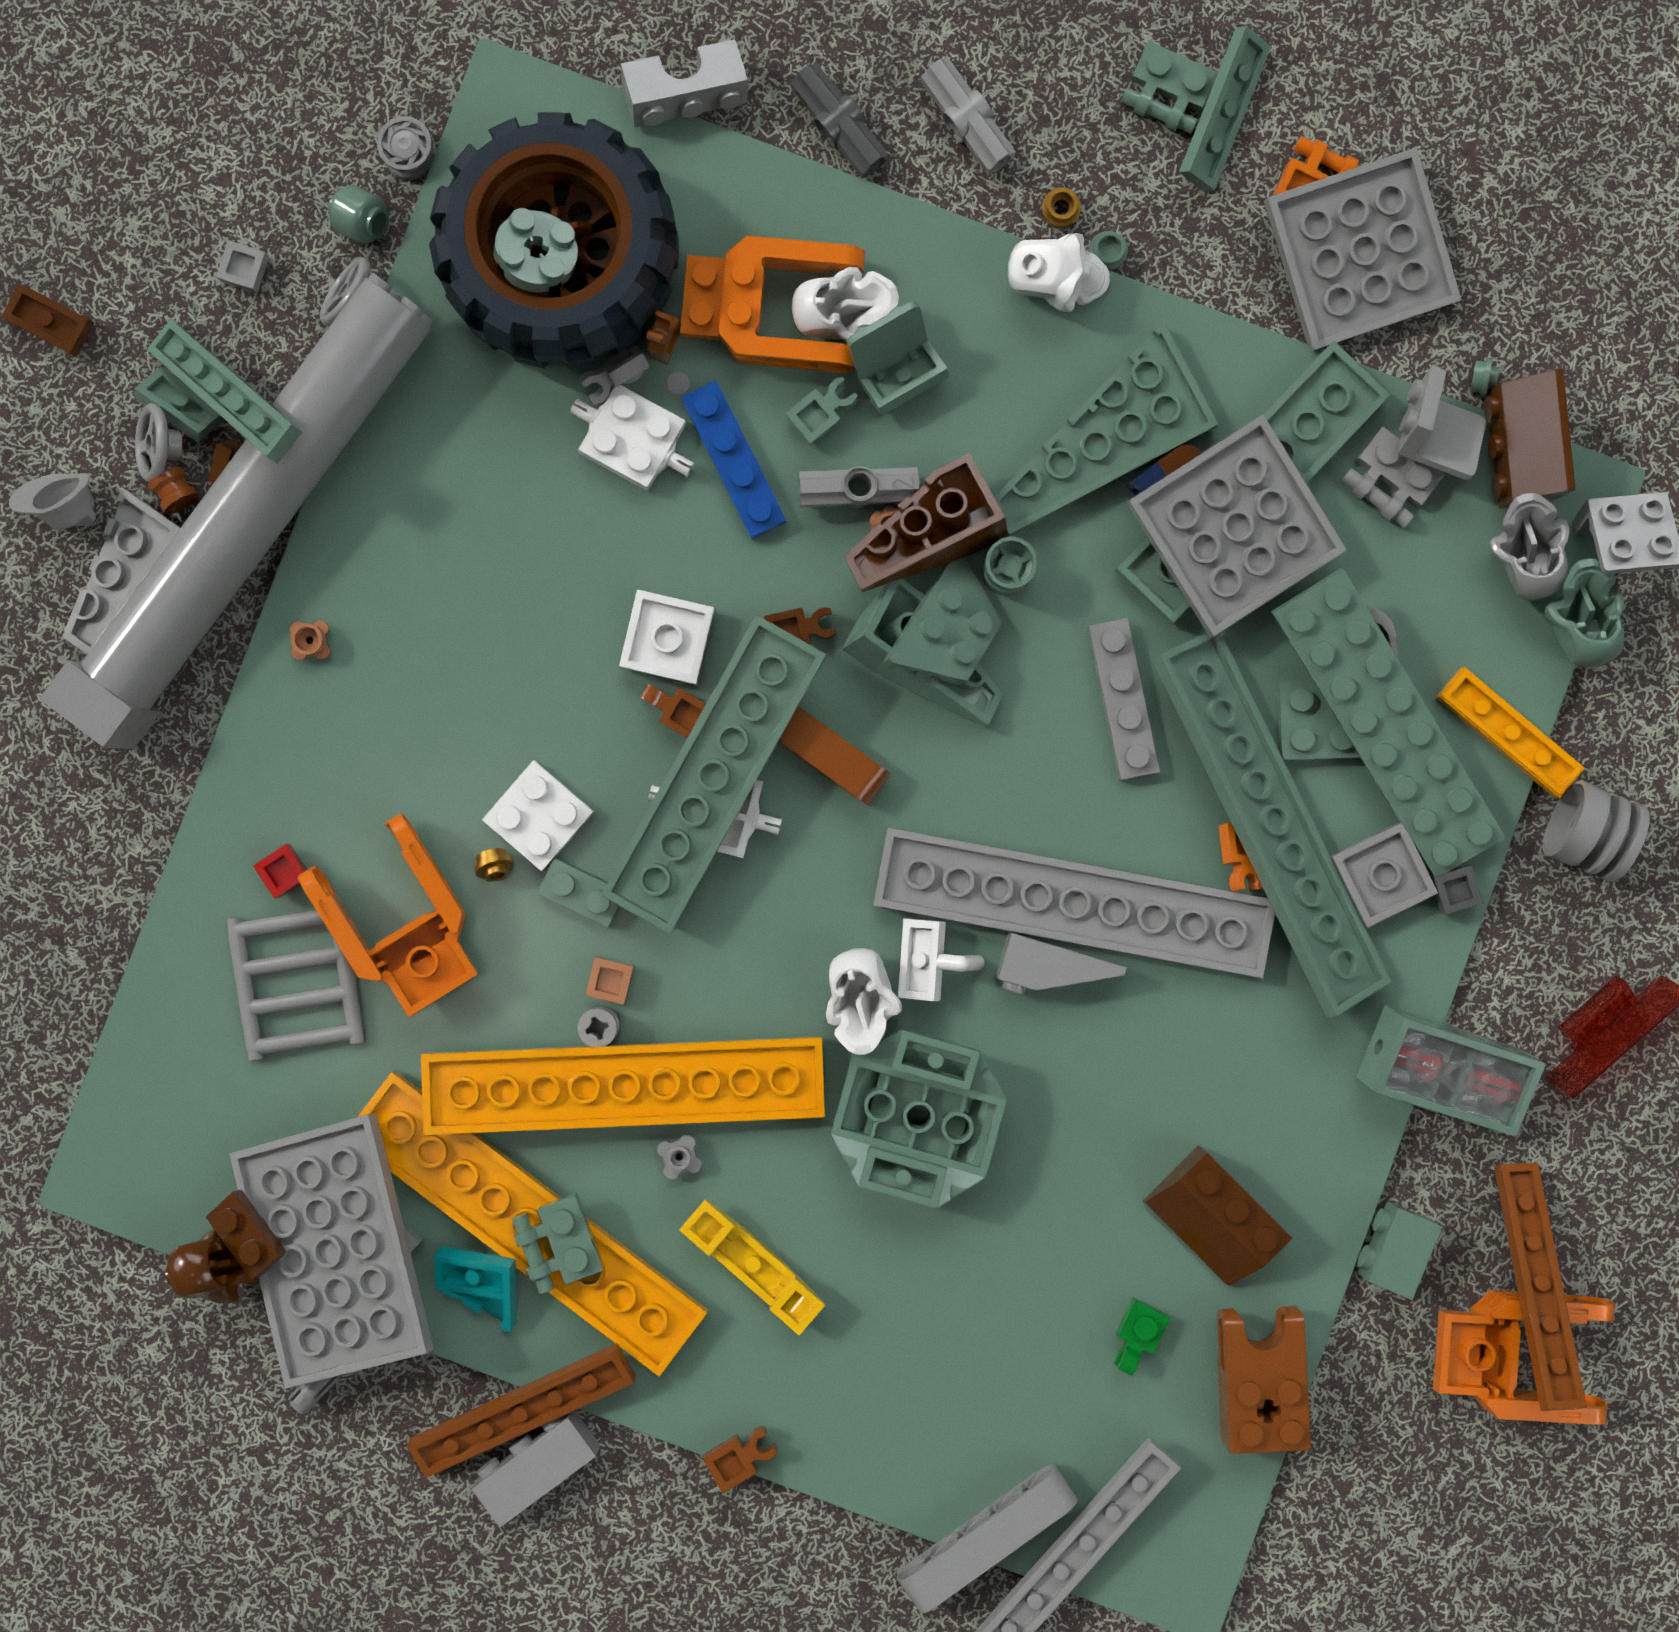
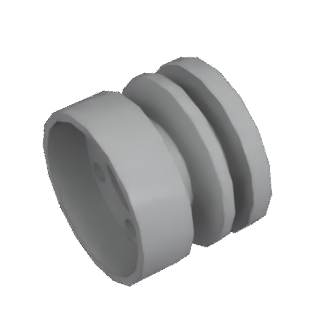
(1596, 831)

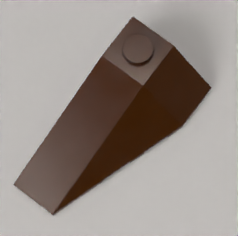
(936, 525)

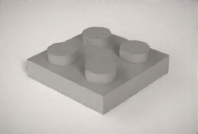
(1384, 874)

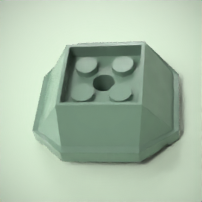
(928, 1159)

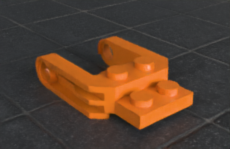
(727, 301)
(420, 958)
(1481, 1357)

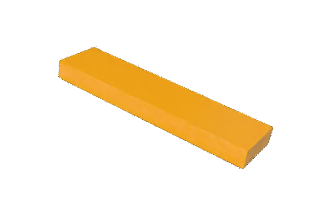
(1510, 732)

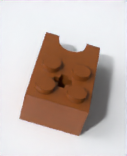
(1260, 1372)

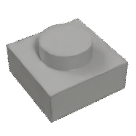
(242, 266)

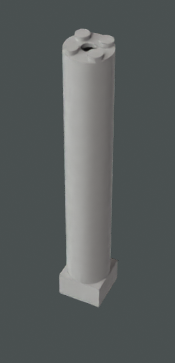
(238, 521)

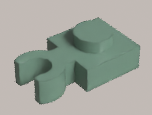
(817, 414)

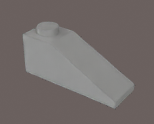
(1045, 966)

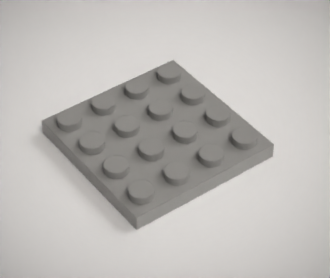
(1362, 249)
(1236, 526)

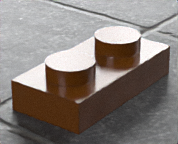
(47, 320)
(246, 1234)

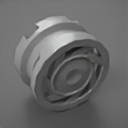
(406, 148)

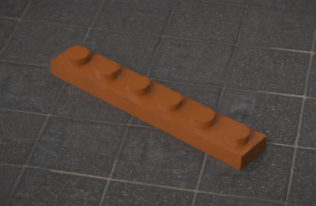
(1540, 1287)
(521, 1410)

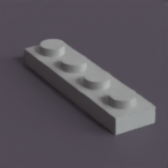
(1123, 699)

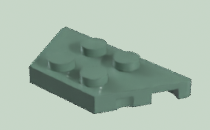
(947, 627)

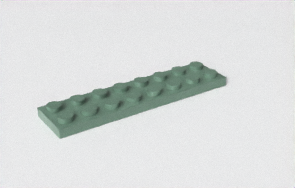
(1311, 424)
(1388, 723)
(713, 774)

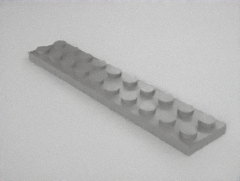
(1074, 902)

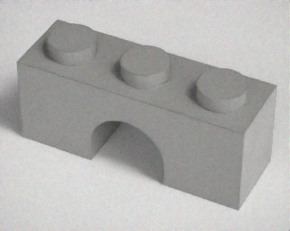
(658, 97)

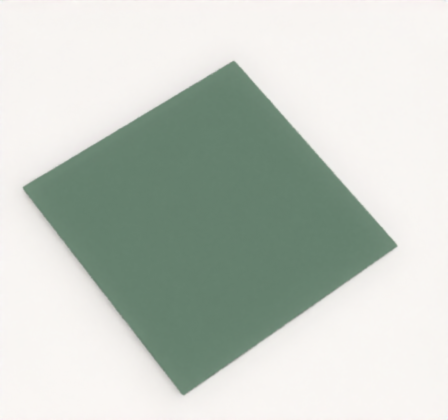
(483, 626)

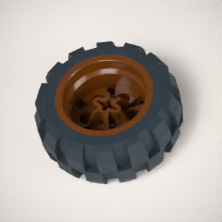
(524, 171)

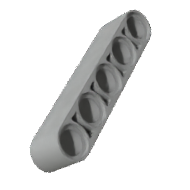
(987, 1538)

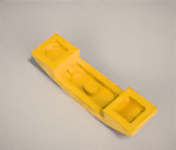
(754, 1265)

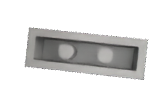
(534, 1467)

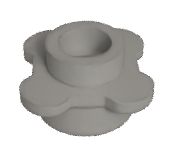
(674, 1167)

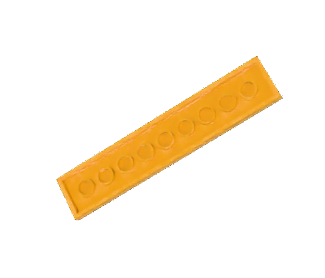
(622, 1085)
(487, 1189)

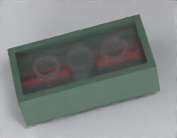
(1450, 1070)

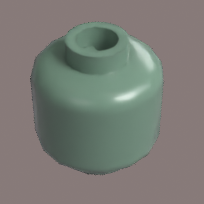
(358, 214)

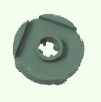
(538, 229)

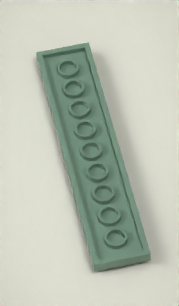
(1272, 822)

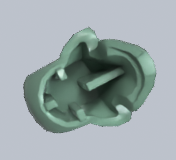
(1588, 616)

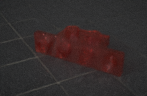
(1609, 1028)

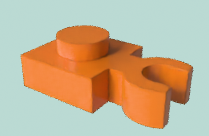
(1235, 854)

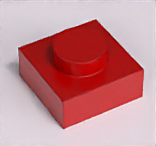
(280, 870)

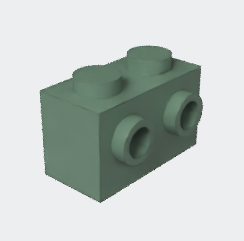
(1398, 1249)

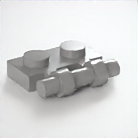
(1405, 476)

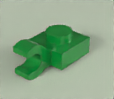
(1141, 1329)

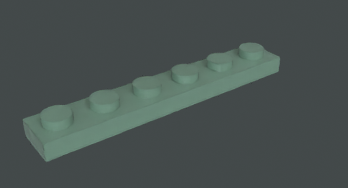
(225, 391)

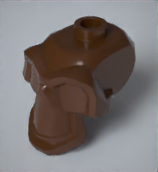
(206, 1270)

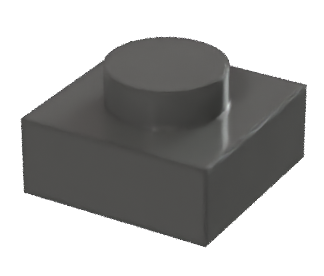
(1457, 890)

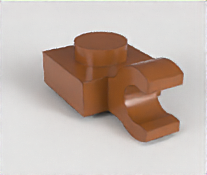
(679, 712)

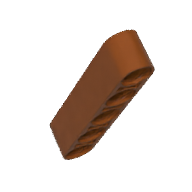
(833, 756)

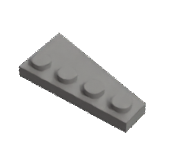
(129, 551)

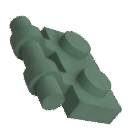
(1174, 78)
(569, 1238)

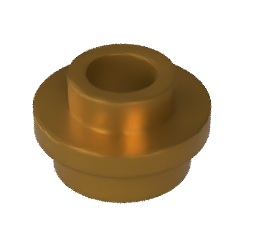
(1064, 196)
(493, 864)

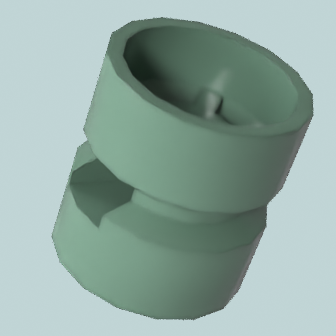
(1009, 566)

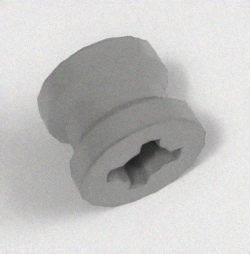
(605, 1024)

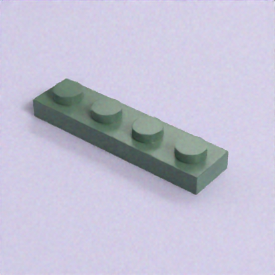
(1225, 109)

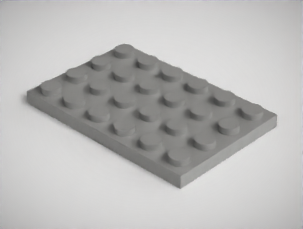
(348, 1278)

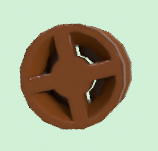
(173, 490)

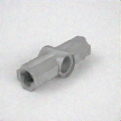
(967, 115)
(832, 488)

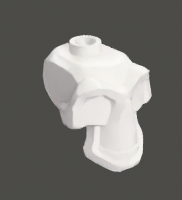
(1058, 271)
(842, 303)
(860, 999)

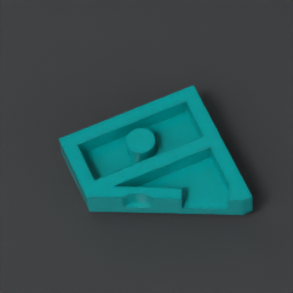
(478, 1282)

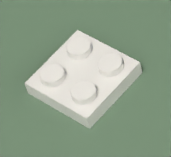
(667, 637)
(538, 815)

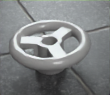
(344, 288)
(156, 440)

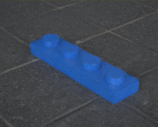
(734, 459)

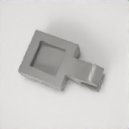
(616, 369)

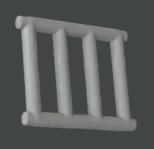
(252, 1007)

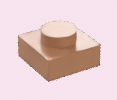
(610, 980)

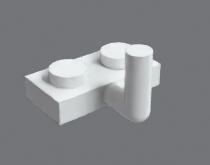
(925, 959)

